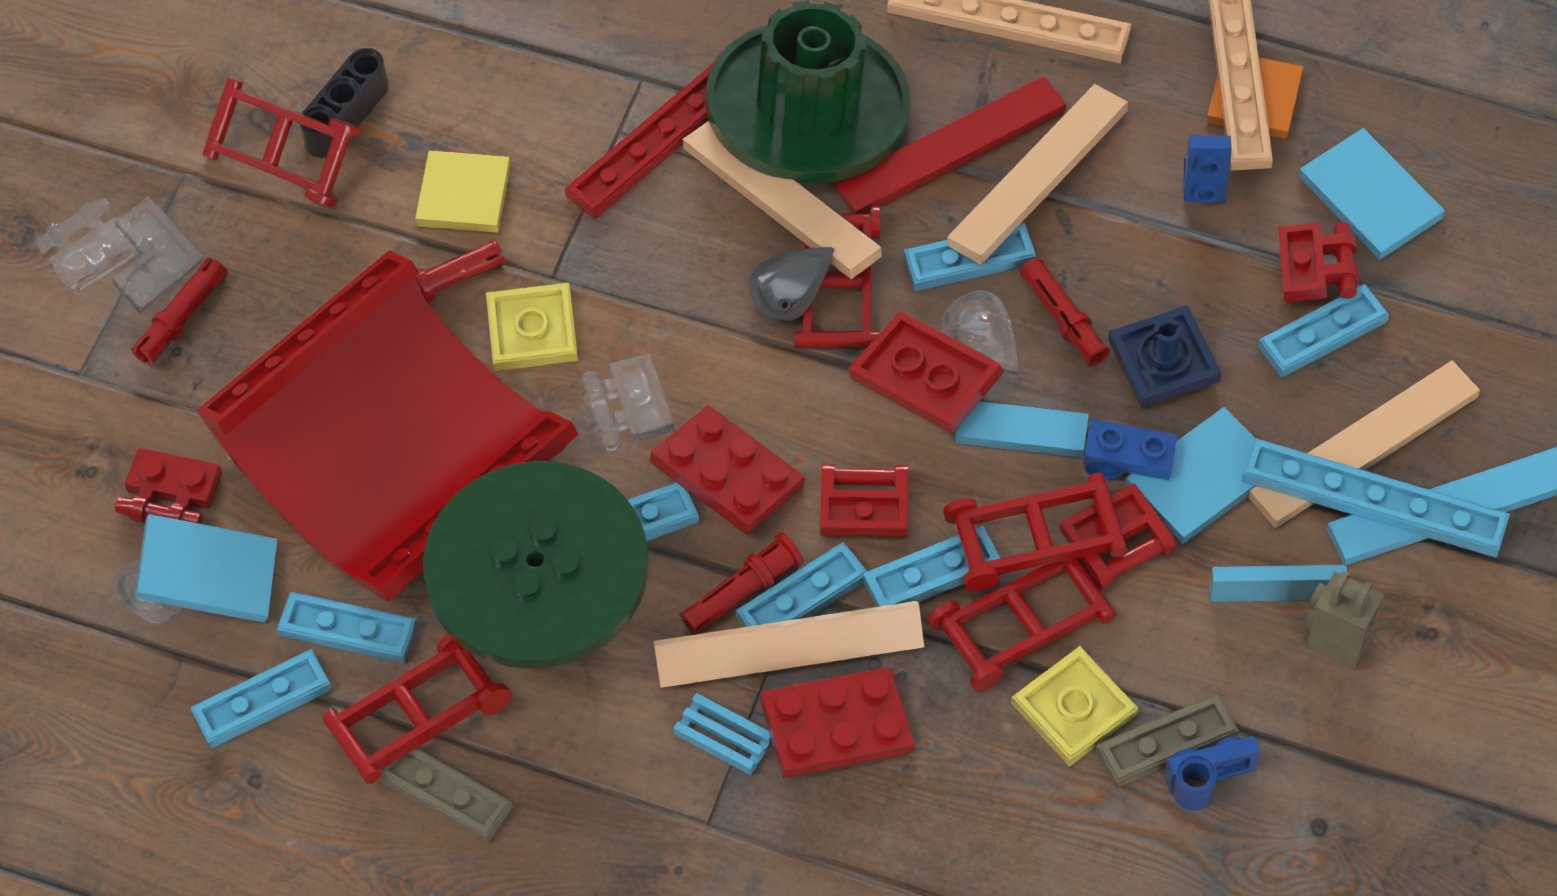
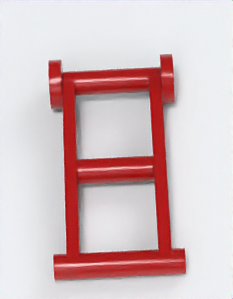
(339, 130)
(837, 280)
(984, 574)
(990, 671)
(488, 698)

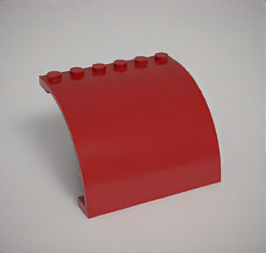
(374, 425)

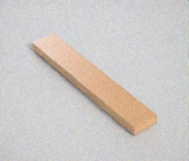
(1025, 23)
(1240, 84)
(1037, 174)
(787, 204)
(1380, 433)
(789, 644)

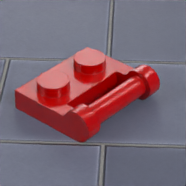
(864, 511)
(1134, 517)

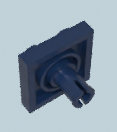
(1164, 356)

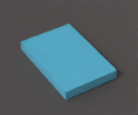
(1371, 193)
(1203, 476)
(206, 568)

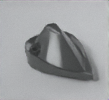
(790, 281)

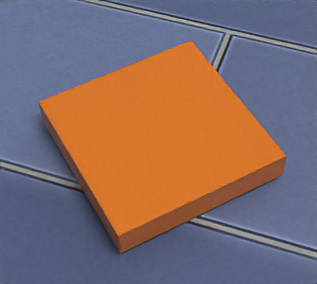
(1280, 91)

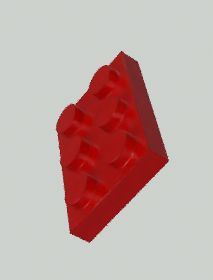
(925, 371)
(727, 469)
(836, 722)

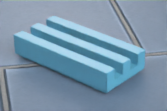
(731, 719)

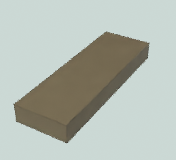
(1149, 745)
(447, 793)

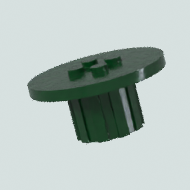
(808, 96)
(536, 564)

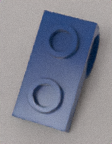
(1206, 168)
(1129, 449)
(1224, 760)

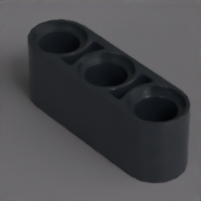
(357, 82)

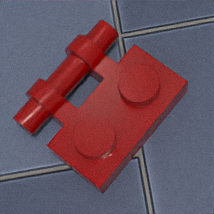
(1303, 261)
(171, 479)

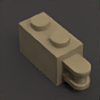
(1343, 619)

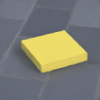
(463, 191)
(531, 326)
(1074, 706)

